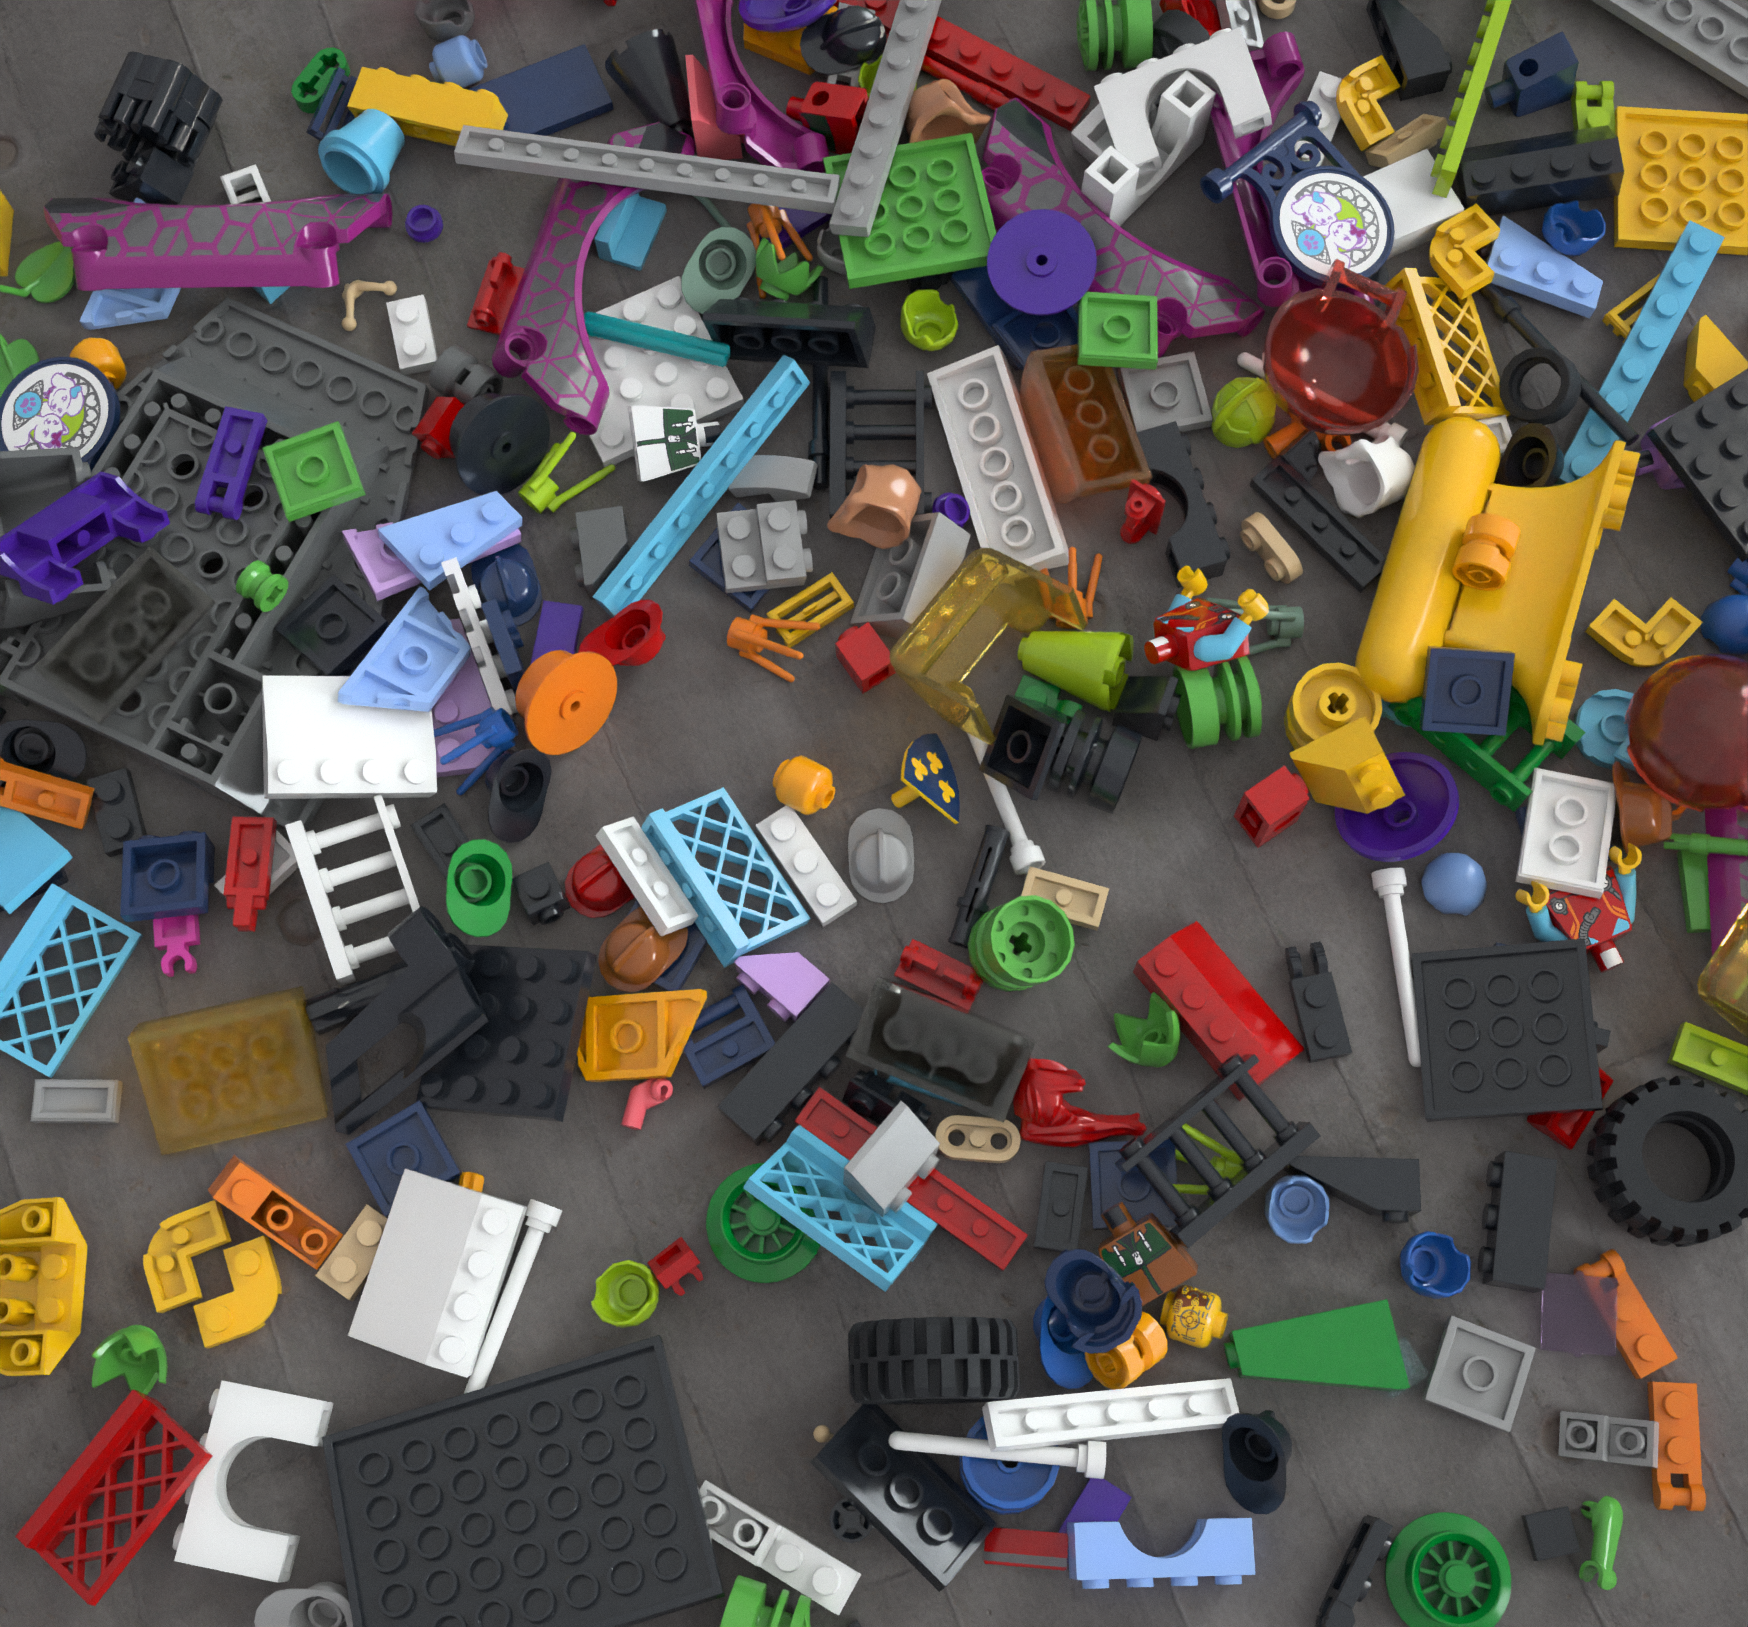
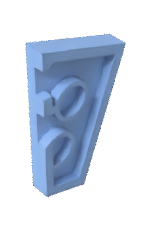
(1540, 271)
(450, 532)

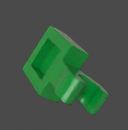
(1048, 694)

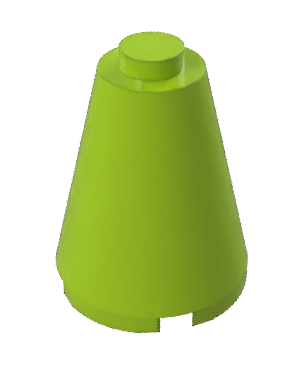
(1080, 663)

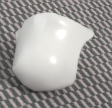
(1368, 475)

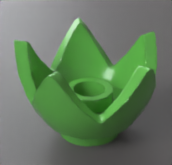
(783, 276)
(1148, 1040)
(132, 1354)

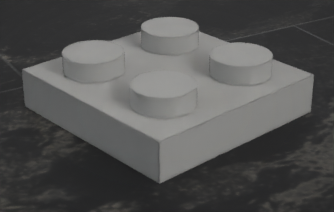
(1167, 394)
(1478, 1374)

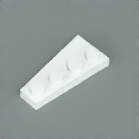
(479, 637)

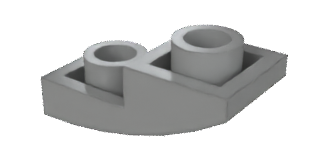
(775, 475)
(1609, 1439)

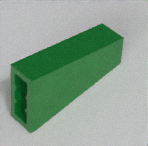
(1327, 1348)

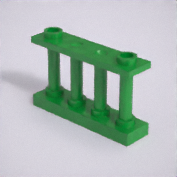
(1504, 786)

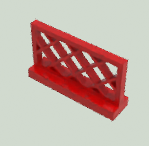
(96, 1476)

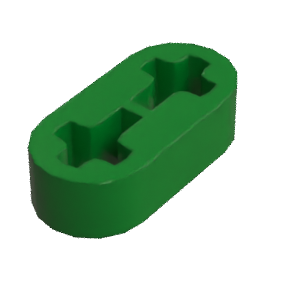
(316, 78)

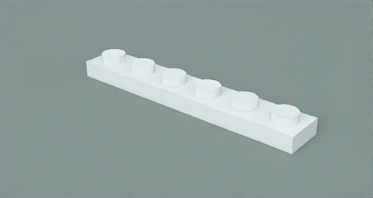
(1108, 1414)

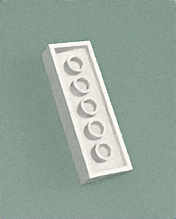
(998, 460)

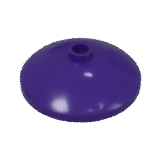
(782, 14)
(1428, 802)

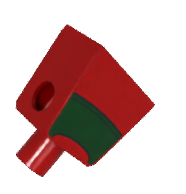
(831, 111)

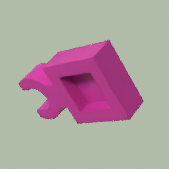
(176, 936)

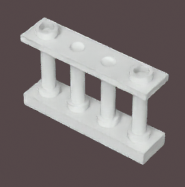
(320, 882)

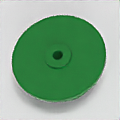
(753, 1237)
(1447, 1573)

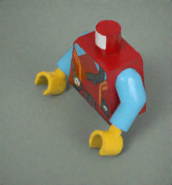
(1199, 631)
(1600, 921)

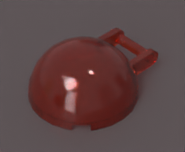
(1339, 358)
(1693, 731)

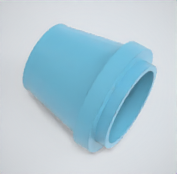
(362, 152)

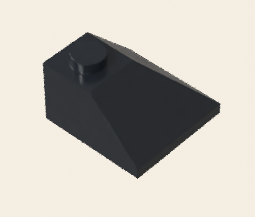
(1024, 745)

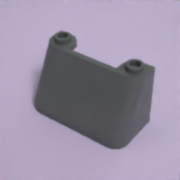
(28, 485)

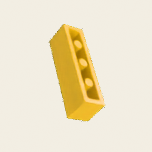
(426, 107)

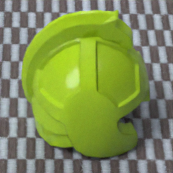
(1243, 412)

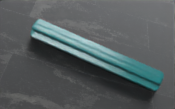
(657, 339)

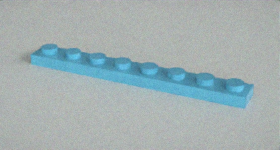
(1643, 346)
(703, 487)

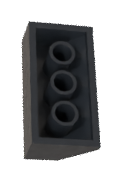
(1541, 171)
(803, 332)

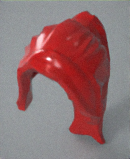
(1054, 1122)

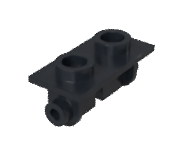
(869, 1094)

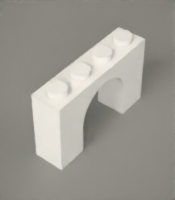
(1217, 62)
(1177, 132)
(212, 1530)

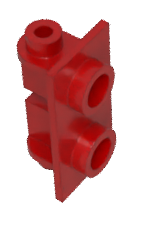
(495, 295)
(1143, 512)
(939, 974)

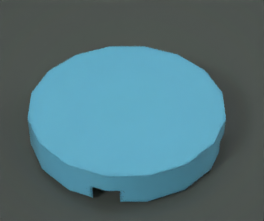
(1603, 721)

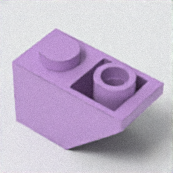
(784, 979)

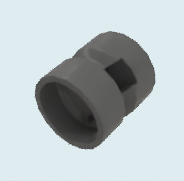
(460, 375)

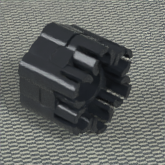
(158, 107)

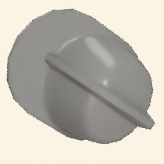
(881, 855)
(318, 1606)

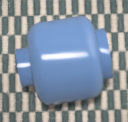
(458, 61)

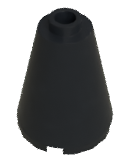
(653, 79)

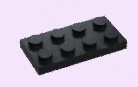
(904, 1496)

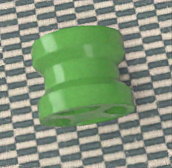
(262, 586)

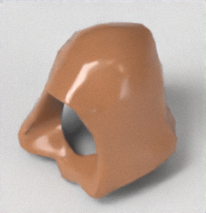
(941, 112)
(878, 506)

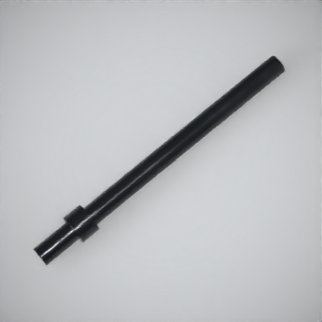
(1509, 312)
(819, 445)

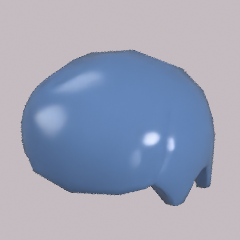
(1454, 884)
(1296, 1208)

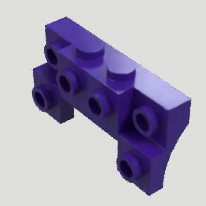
(71, 529)

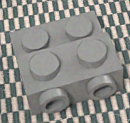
(763, 547)

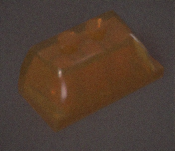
(1080, 426)

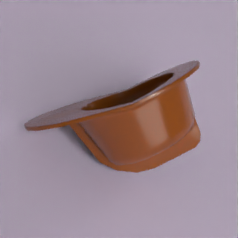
(1643, 812)
(637, 954)

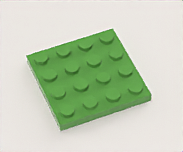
(928, 217)

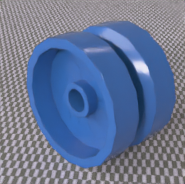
(1003, 1488)

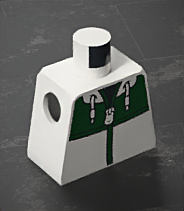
(667, 439)

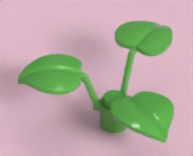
(48, 277)

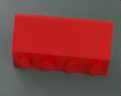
(1216, 1004)

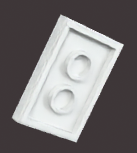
(1567, 833)

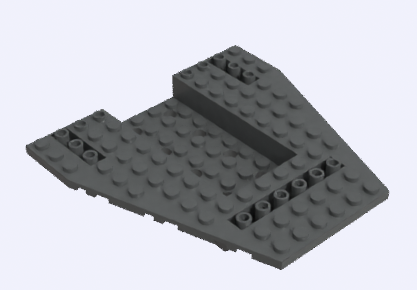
(205, 697)

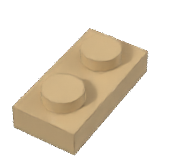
(1414, 137)
(1078, 899)
(352, 1258)

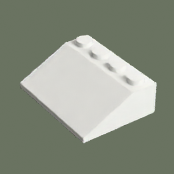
(341, 749)
(437, 1273)

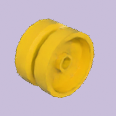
(1327, 701)

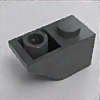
(602, 544)

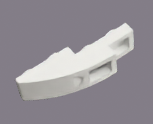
(777, 1549)

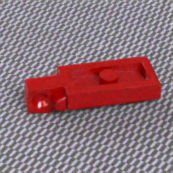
(249, 868)

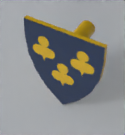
(929, 775)

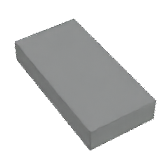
(76, 1101)

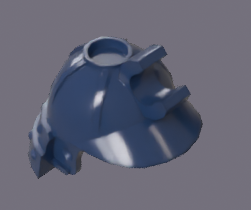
(1094, 1300)

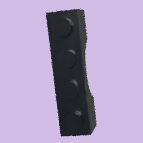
(1171, 470)

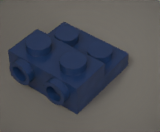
(166, 876)

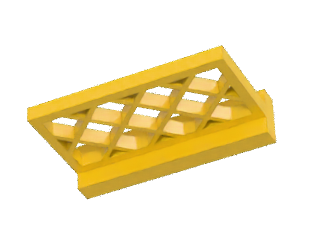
(1435, 385)

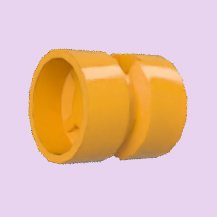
(1486, 552)
(1132, 1358)

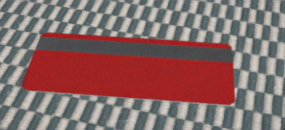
(1026, 1549)

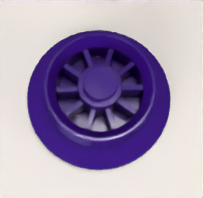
(1041, 262)

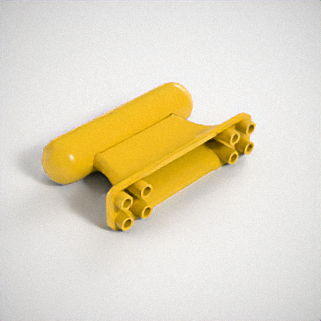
(1536, 608)

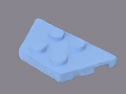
(127, 306)
(409, 661)

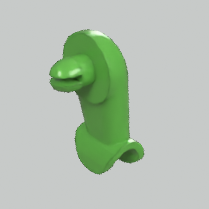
(1606, 1525)

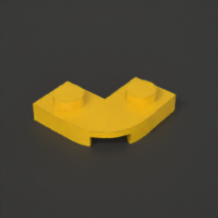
(1358, 102)
(1454, 249)
(1639, 642)
(170, 1252)
(253, 1299)

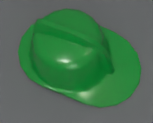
(479, 888)

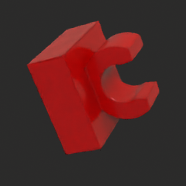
(674, 1264)

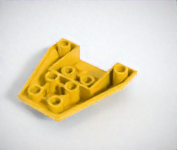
(39, 1285)

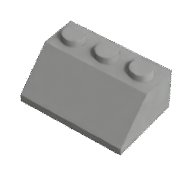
(910, 575)

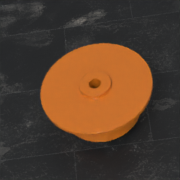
(565, 699)

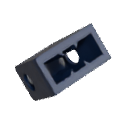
(1536, 77)

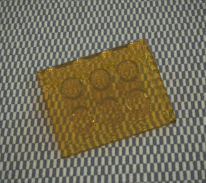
(229, 1070)

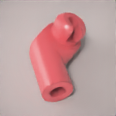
(643, 1097)

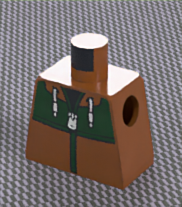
(1144, 1253)

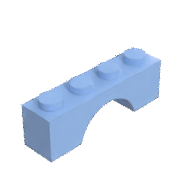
(1214, 1549)

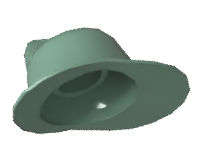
(718, 268)

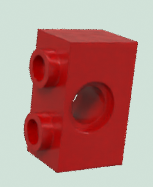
(1272, 805)

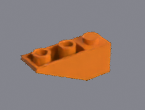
(274, 1212)

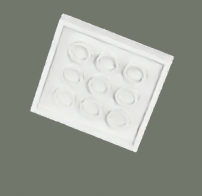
(653, 377)

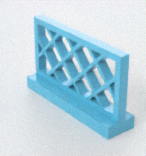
(715, 915)
(27, 953)
(821, 1172)

